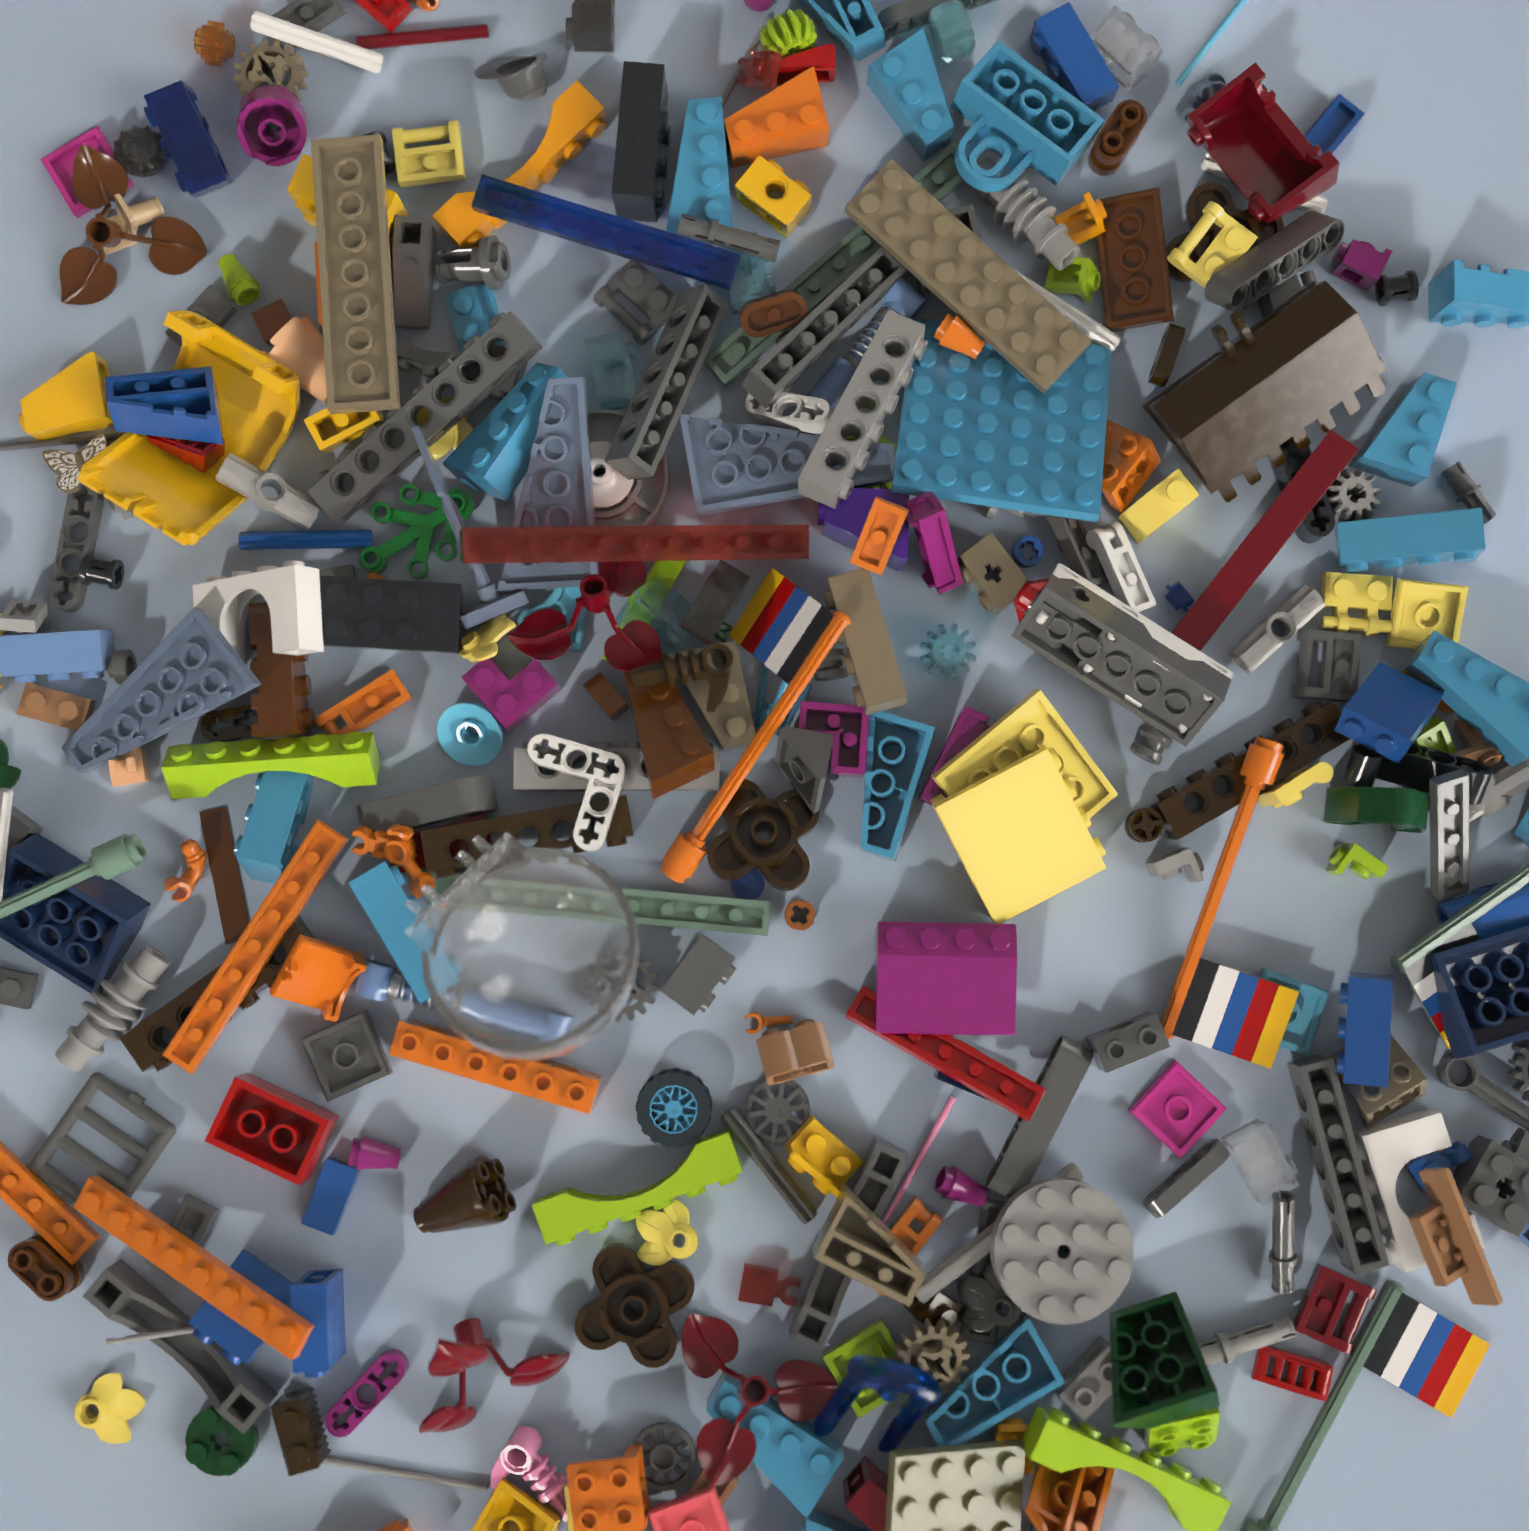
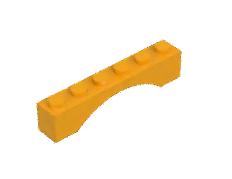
(573, 122)

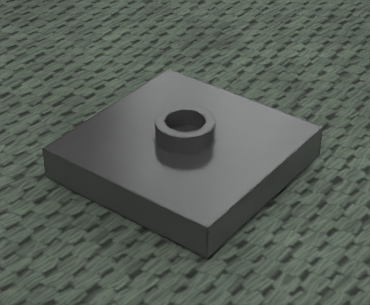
(346, 1055)

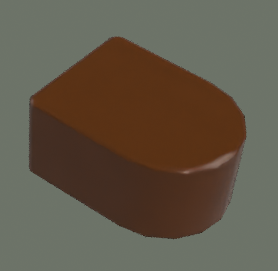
(606, 696)

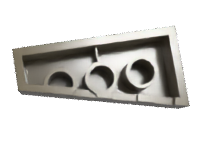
(866, 642)

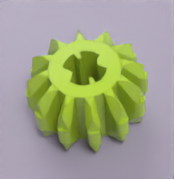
(789, 33)

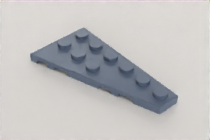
(759, 464)
(556, 485)
(175, 684)

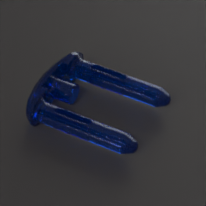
(888, 1379)

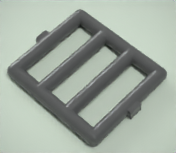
(78, 1109)

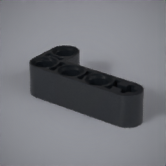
(1322, 510)
(1414, 769)

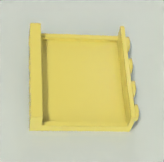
(1021, 834)

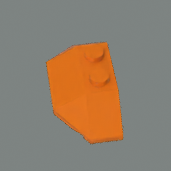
(1068, 1499)

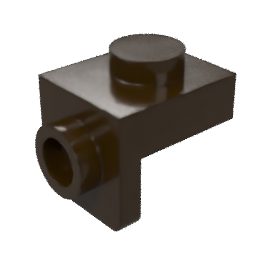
(938, 1307)

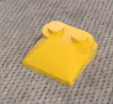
(516, 1511)

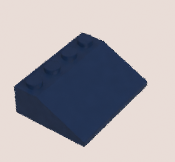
(74, 931)
(1484, 992)

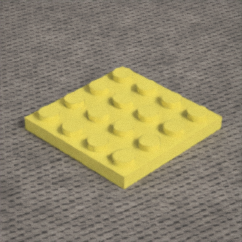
(1015, 737)

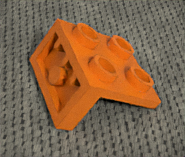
(1127, 465)
(609, 1493)

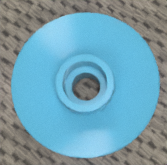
(462, 743)

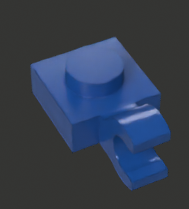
(1446, 1158)

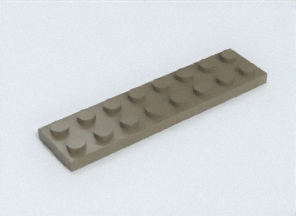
(355, 274)
(967, 276)

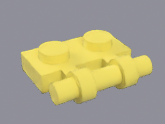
(1356, 592)

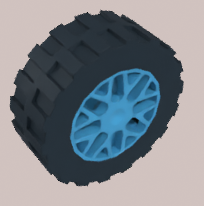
(674, 1107)

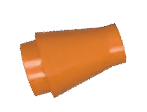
(958, 336)

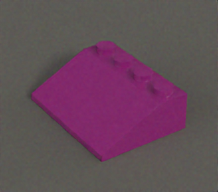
(945, 978)

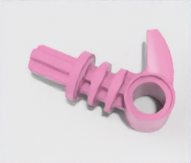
(522, 1457)

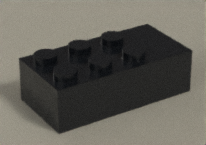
(641, 142)
(391, 614)

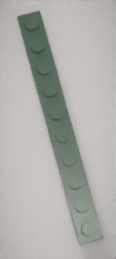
(825, 276)
(682, 909)

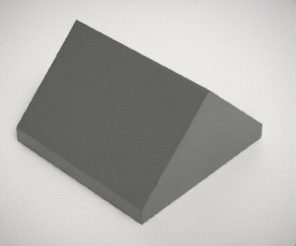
(804, 762)

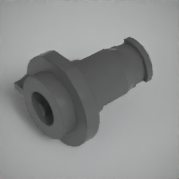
(484, 263)

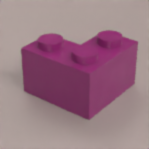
(511, 699)
(850, 734)

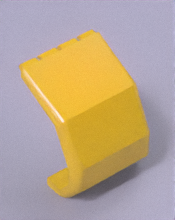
(256, 414)

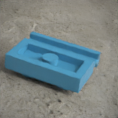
(471, 312)

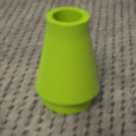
(238, 281)

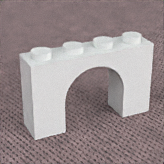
(291, 597)
(1383, 1154)

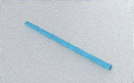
(1210, 42)

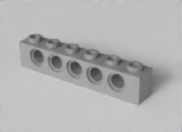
(894, 335)
(529, 776)

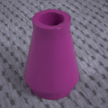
(372, 1154)
(958, 1186)

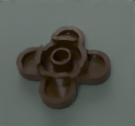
(1193, 210)
(777, 858)
(644, 1329)

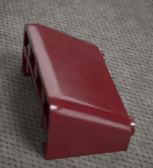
(1261, 147)

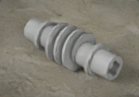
(1029, 220)
(114, 1009)

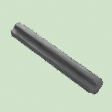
(769, 1165)

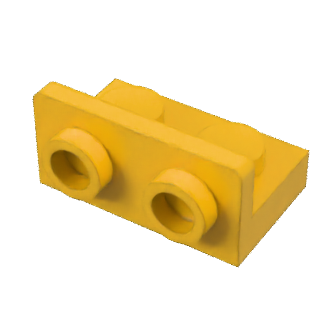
(822, 1155)

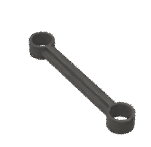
(1485, 1090)

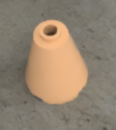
(301, 349)

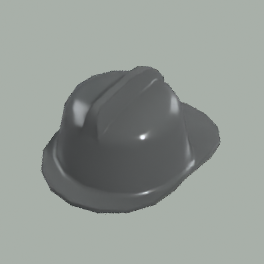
(517, 75)

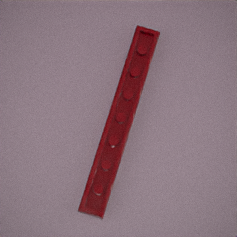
(1265, 540)

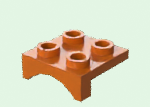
(318, 975)

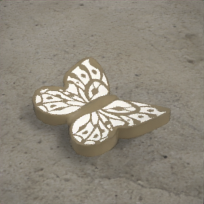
(69, 465)

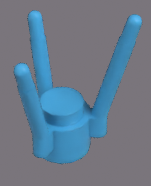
(762, 713)

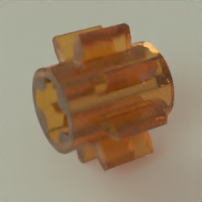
(214, 43)

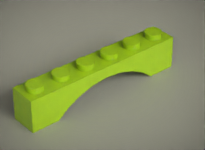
(339, 758)
(574, 1211)
(1067, 1446)

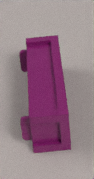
(934, 542)
(965, 730)

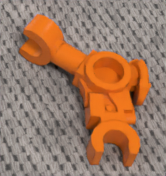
(398, 848)

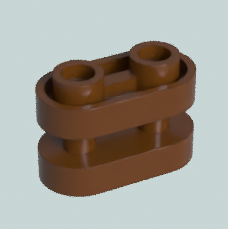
(1117, 137)
(773, 313)
(44, 1269)

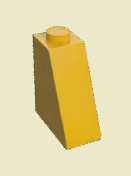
(69, 401)

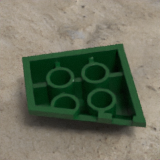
(1157, 1366)

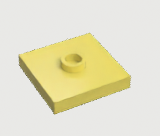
(1425, 607)

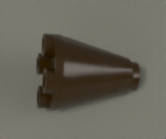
(467, 1199)

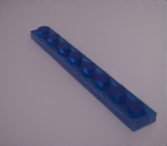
(605, 232)

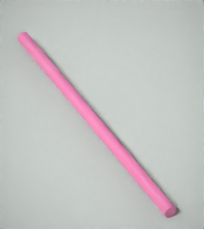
(918, 1160)

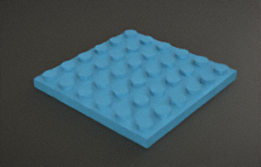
(996, 439)

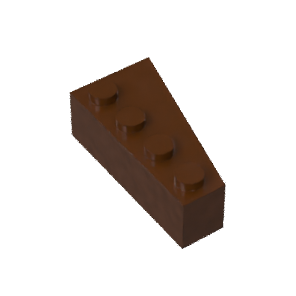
(282, 697)
(668, 737)

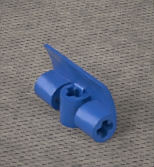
(1504, 917)

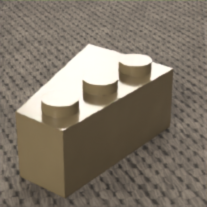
(733, 718)
(867, 1250)

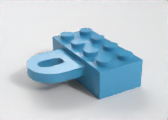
(1020, 119)

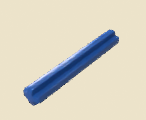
(305, 539)

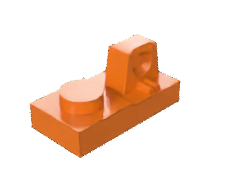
(879, 535)

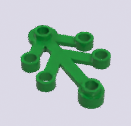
(421, 528)

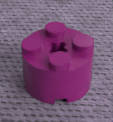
(260, 140)

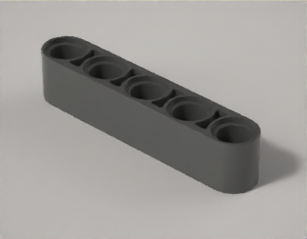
(1274, 261)
(1031, 1139)

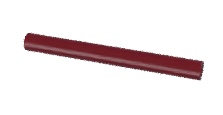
(423, 36)

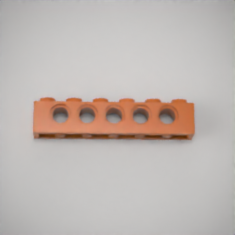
(536, 1079)

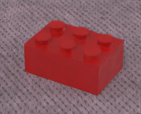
(272, 1128)

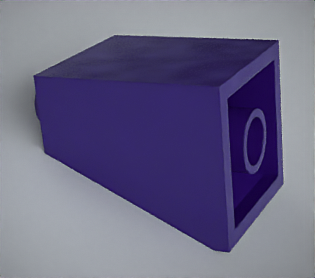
(848, 519)

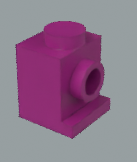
(1359, 263)

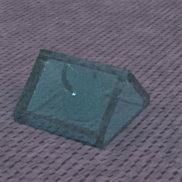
(662, 610)

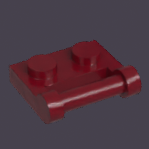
(1324, 1304)

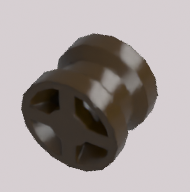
(1151, 824)

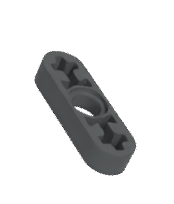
(1186, 1178)

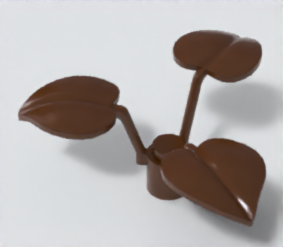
(82, 272)

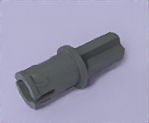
(1467, 490)

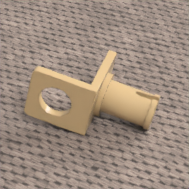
(133, 216)

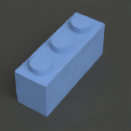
(55, 654)

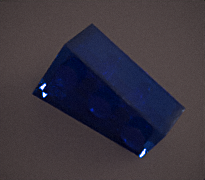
(187, 139)

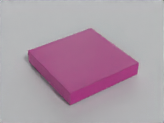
(61, 162)
(1177, 1109)

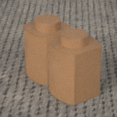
(794, 1052)

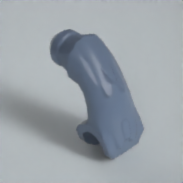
(1199, 94)

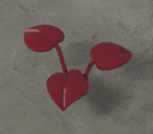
(546, 631)
(471, 1350)
(723, 1447)

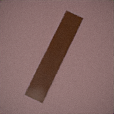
(224, 873)

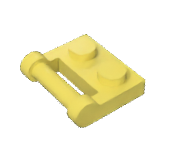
(429, 163)
(1225, 248)
(1289, 788)

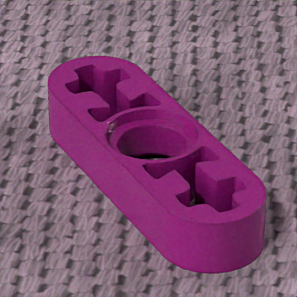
(352, 1393)

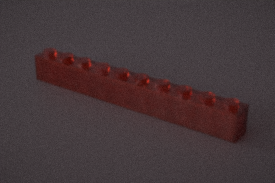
(633, 543)

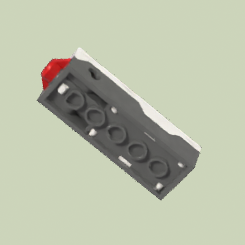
(1120, 653)

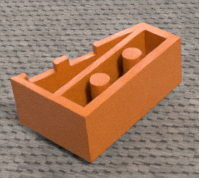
(779, 123)

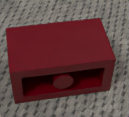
(867, 1493)

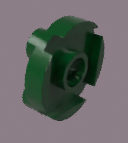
(207, 1454)

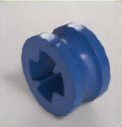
(1018, 556)

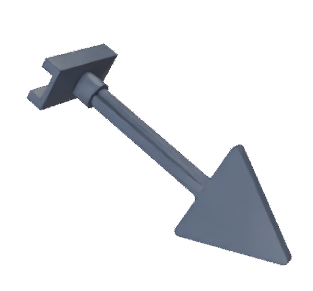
(492, 602)

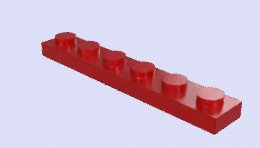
(956, 1061)

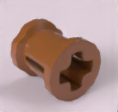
(809, 916)

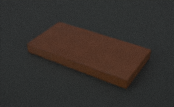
(1134, 262)

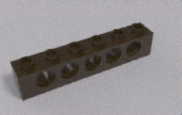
(1211, 804)
(438, 841)
(145, 1039)

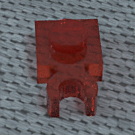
(760, 70)
(761, 1285)

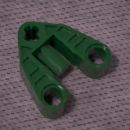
(1399, 807)

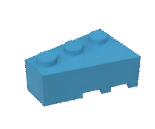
(849, 23)
(912, 94)
(1479, 296)
(1410, 433)
(273, 824)

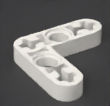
(800, 419)
(596, 784)

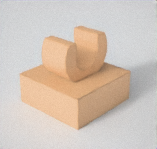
(129, 768)

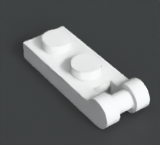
(1121, 566)

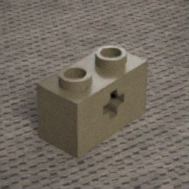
(988, 557)

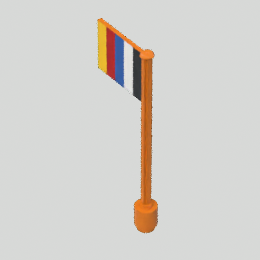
(791, 638)
(1216, 1002)

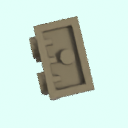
(1404, 1086)

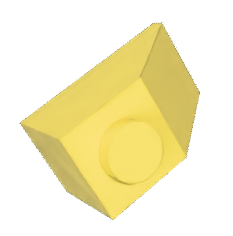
(1158, 506)

